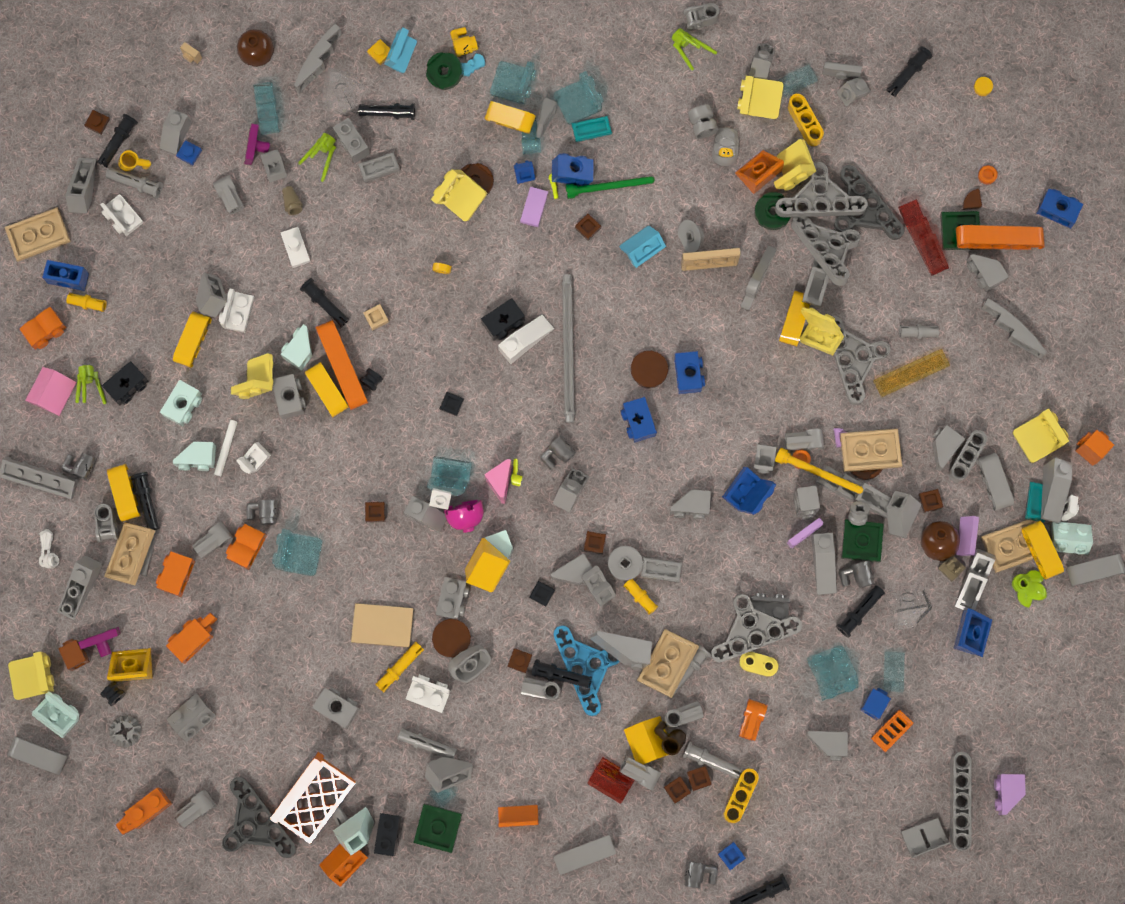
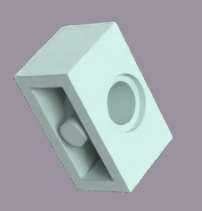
(180, 393)

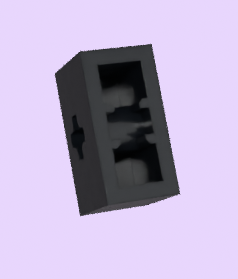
(509, 311)
(116, 388)
(387, 834)

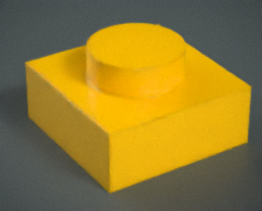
(379, 51)

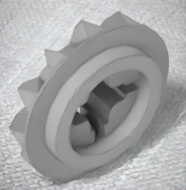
(132, 736)

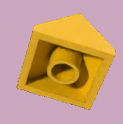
(486, 566)
(130, 665)
(644, 742)

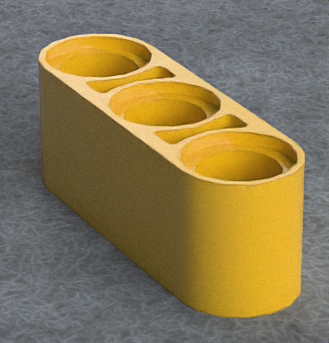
(805, 111)
(510, 117)
(794, 321)
(191, 339)
(326, 389)
(122, 492)
(1042, 550)
(745, 787)

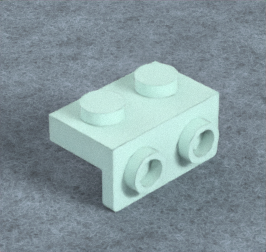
(1072, 537)
(56, 714)

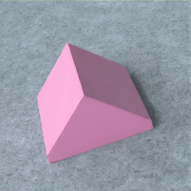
(51, 391)
(499, 478)

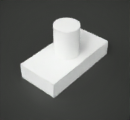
(295, 247)

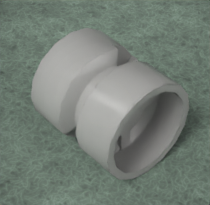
(702, 120)

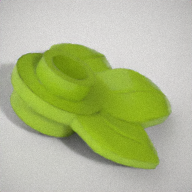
(1032, 588)

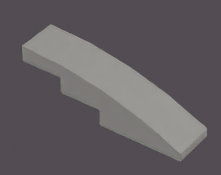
(314, 63)
(1018, 332)
(873, 498)

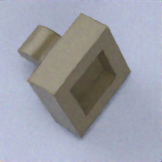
(951, 568)

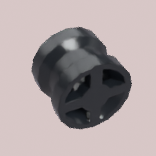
(371, 379)
(112, 693)

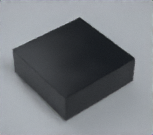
(451, 404)
(542, 593)

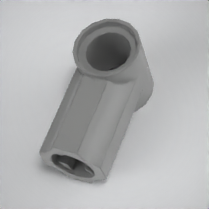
(227, 191)
(805, 440)
(214, 539)
(539, 689)
(685, 714)
(642, 774)
(197, 807)

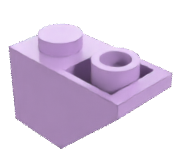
(1010, 791)

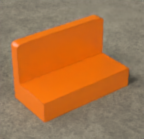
(518, 816)
(341, 865)

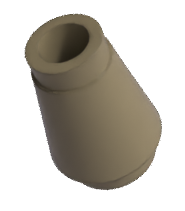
(291, 201)

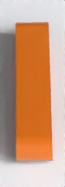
(999, 237)
(341, 365)

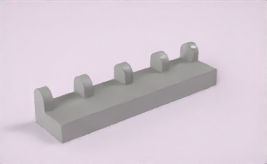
(38, 477)

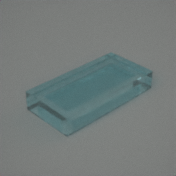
(798, 80)
(893, 672)

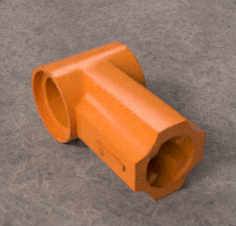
(753, 717)

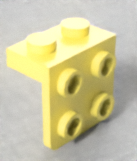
(760, 97)
(797, 165)
(459, 194)
(821, 331)
(258, 378)
(1041, 436)
(31, 676)

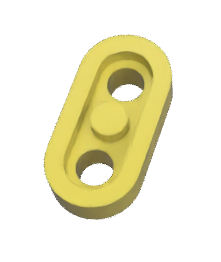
(758, 665)

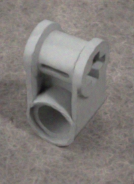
(700, 16)
(106, 524)

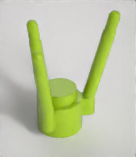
(682, 39)
(324, 144)
(86, 376)

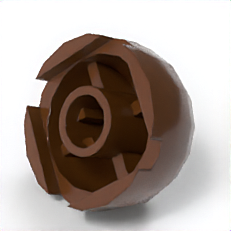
(255, 47)
(940, 540)

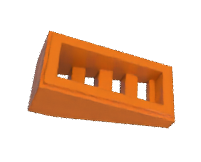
(908, 723)

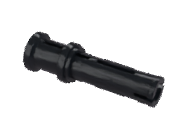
(914, 65)
(396, 110)
(121, 133)
(318, 296)
(140, 492)
(855, 617)
(552, 672)
(768, 889)

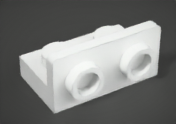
(122, 214)
(236, 311)
(428, 694)

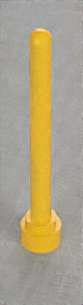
(785, 457)

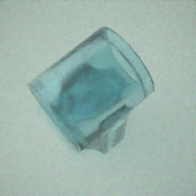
(531, 143)

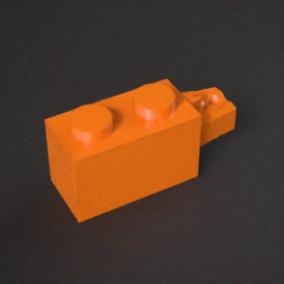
(192, 637)
(144, 811)

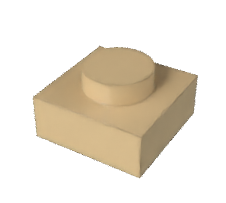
(190, 53)
(376, 317)

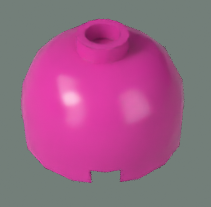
(465, 515)

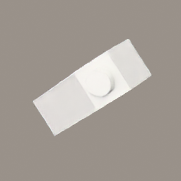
(524, 338)

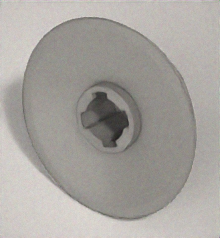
(690, 235)
(629, 554)

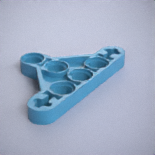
(582, 658)

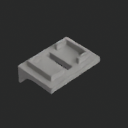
(933, 833)

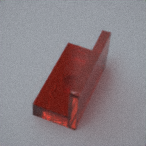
(610, 781)

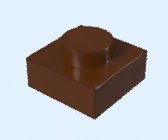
(97, 122)
(588, 227)
(930, 500)
(374, 512)
(594, 542)
(519, 660)
(699, 778)
(677, 790)

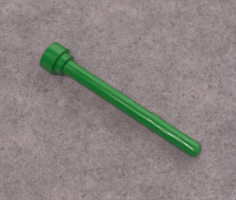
(574, 190)

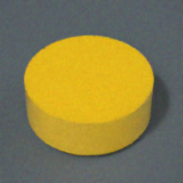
(983, 86)
(441, 268)

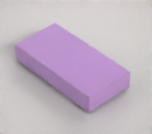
(534, 207)
(805, 533)
(968, 535)

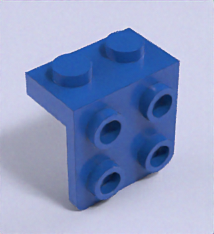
(748, 492)

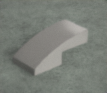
(598, 586)

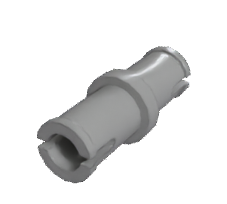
(918, 331)

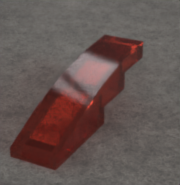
(923, 237)

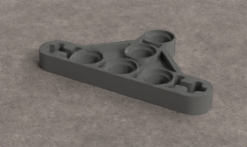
(871, 216)
(261, 831)

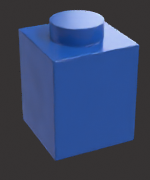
(875, 703)

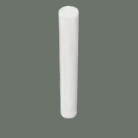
(225, 448)

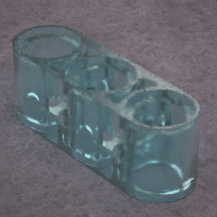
(266, 108)

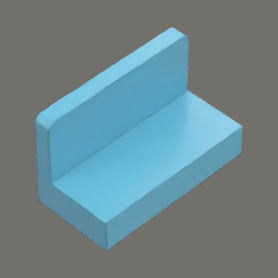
(400, 51)
(643, 245)

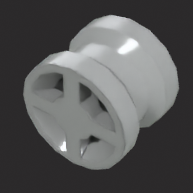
(858, 513)

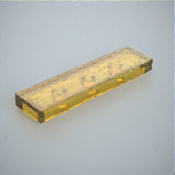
(911, 373)

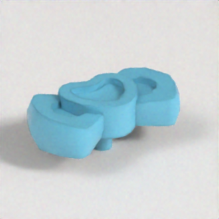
(473, 64)

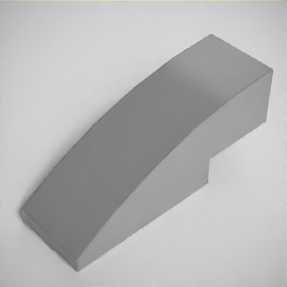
(816, 284)
(975, 580)
(584, 855)

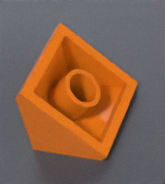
(760, 170)

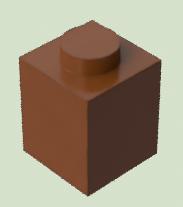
(73, 655)

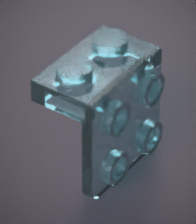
(513, 81)
(579, 99)
(450, 475)
(297, 553)
(833, 672)

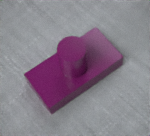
(254, 145)
(100, 641)

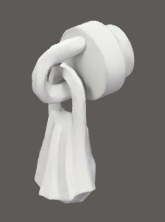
(50, 560)

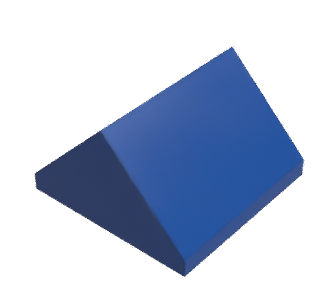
(973, 632)

